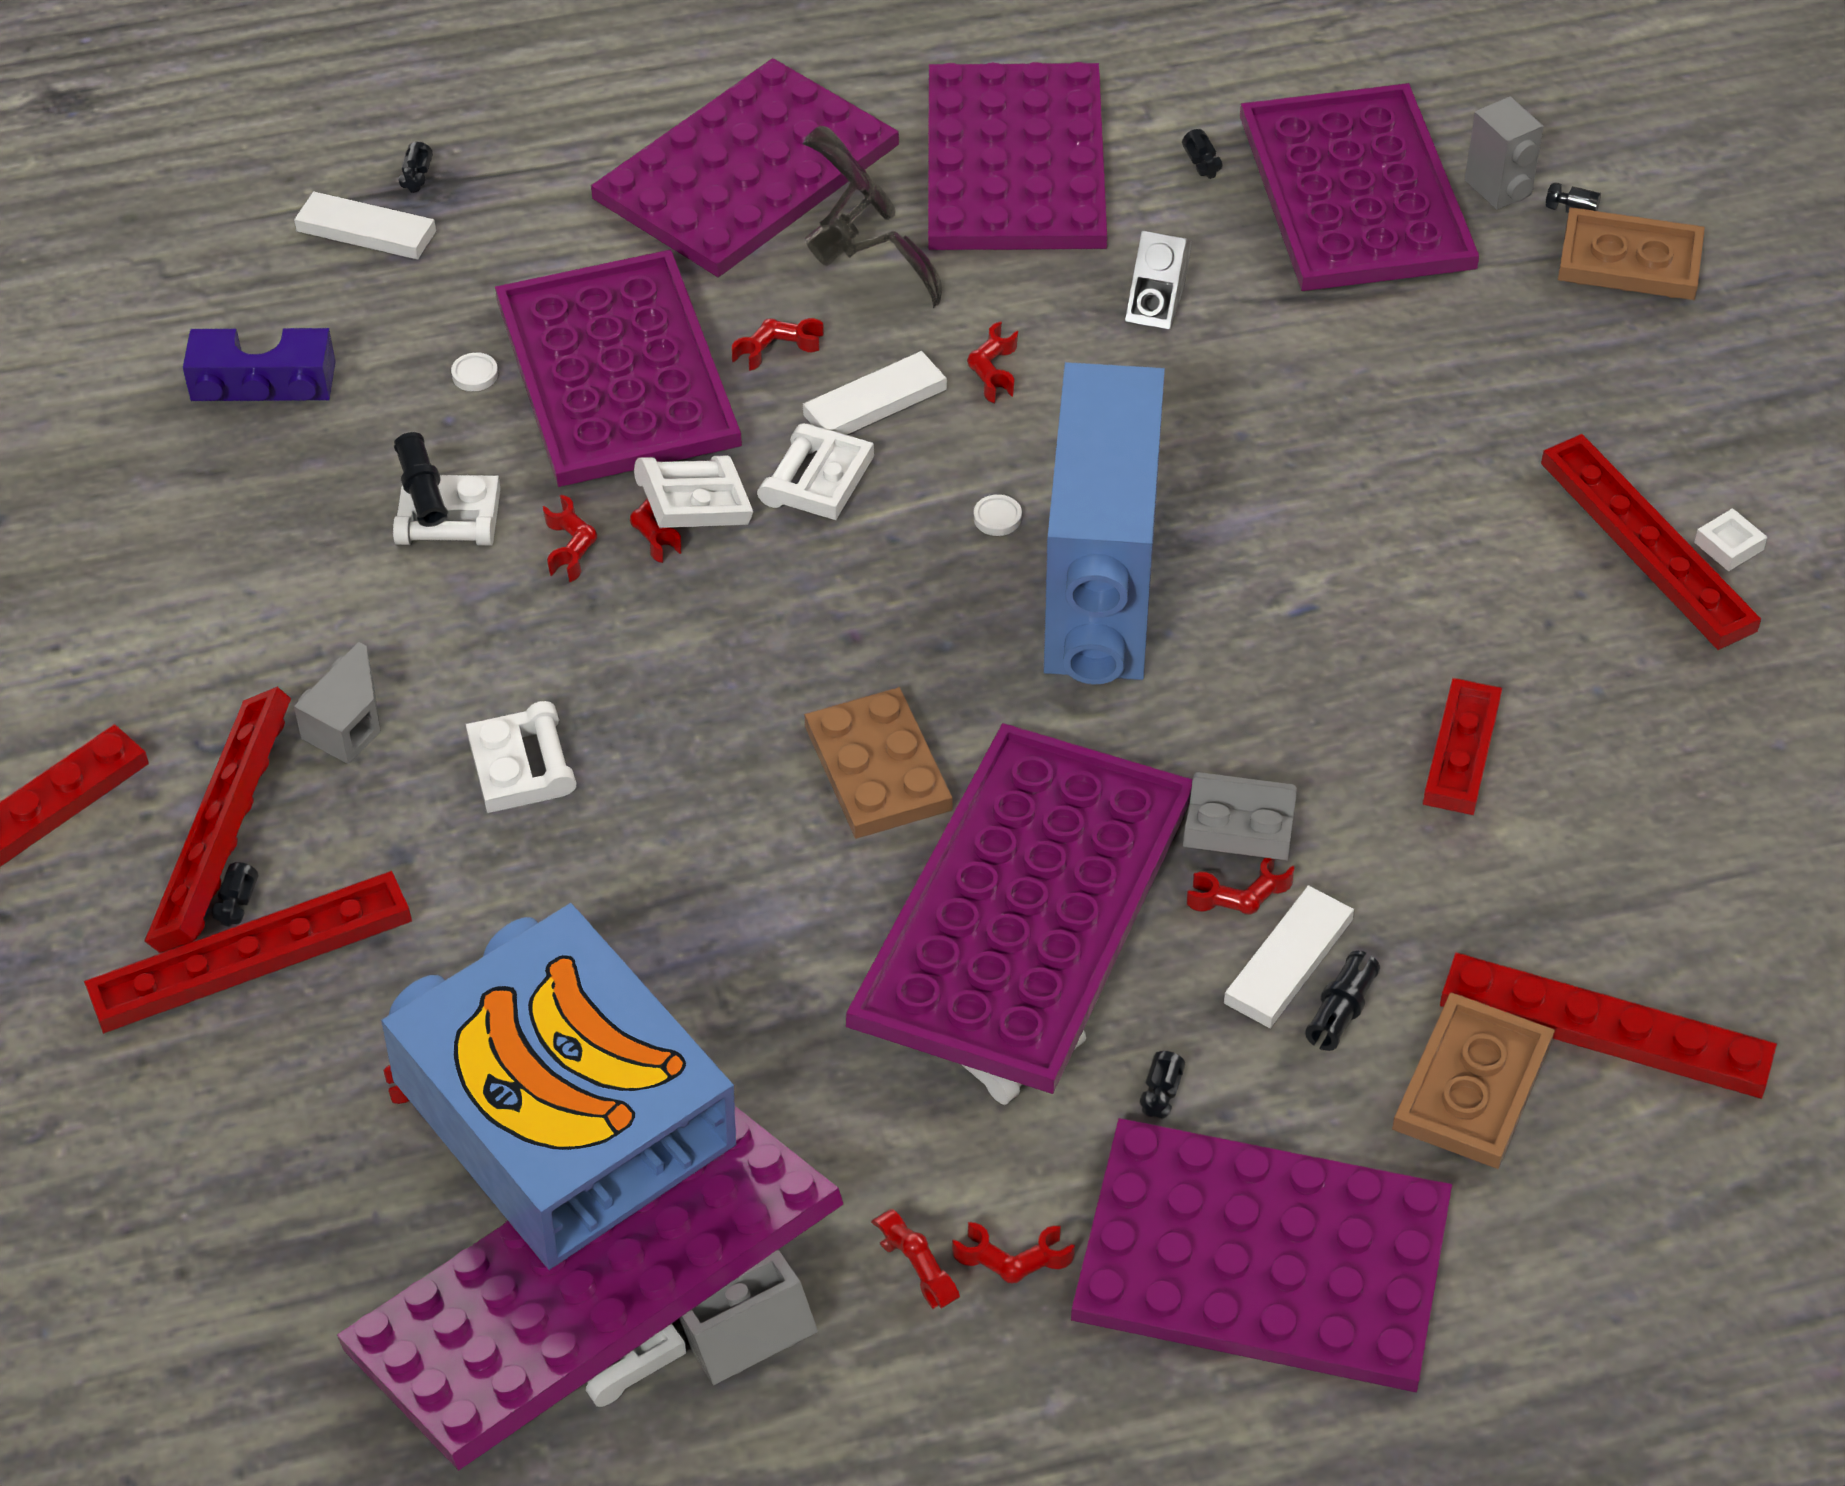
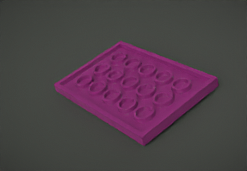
(1015, 157)
(741, 167)
(1357, 187)
(616, 367)
(1264, 1254)

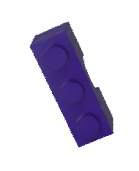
(292, 371)

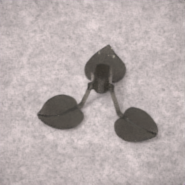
(838, 233)

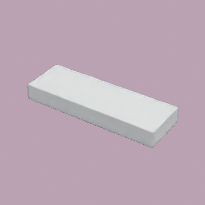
(365, 225)
(876, 395)
(1288, 956)

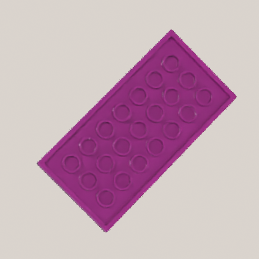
(1022, 908)
(506, 1338)

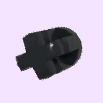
(1202, 151)
(415, 165)
(1576, 198)
(235, 891)
(1163, 1083)

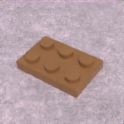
(1631, 253)
(878, 762)
(1473, 1080)

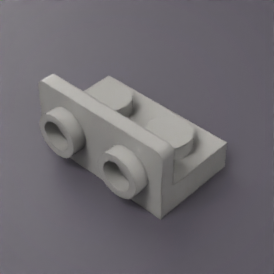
(1240, 816)

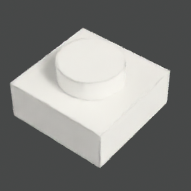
(1730, 539)

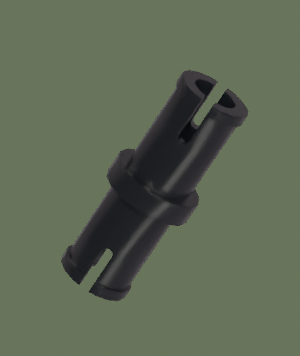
(420, 479)
(1342, 1000)

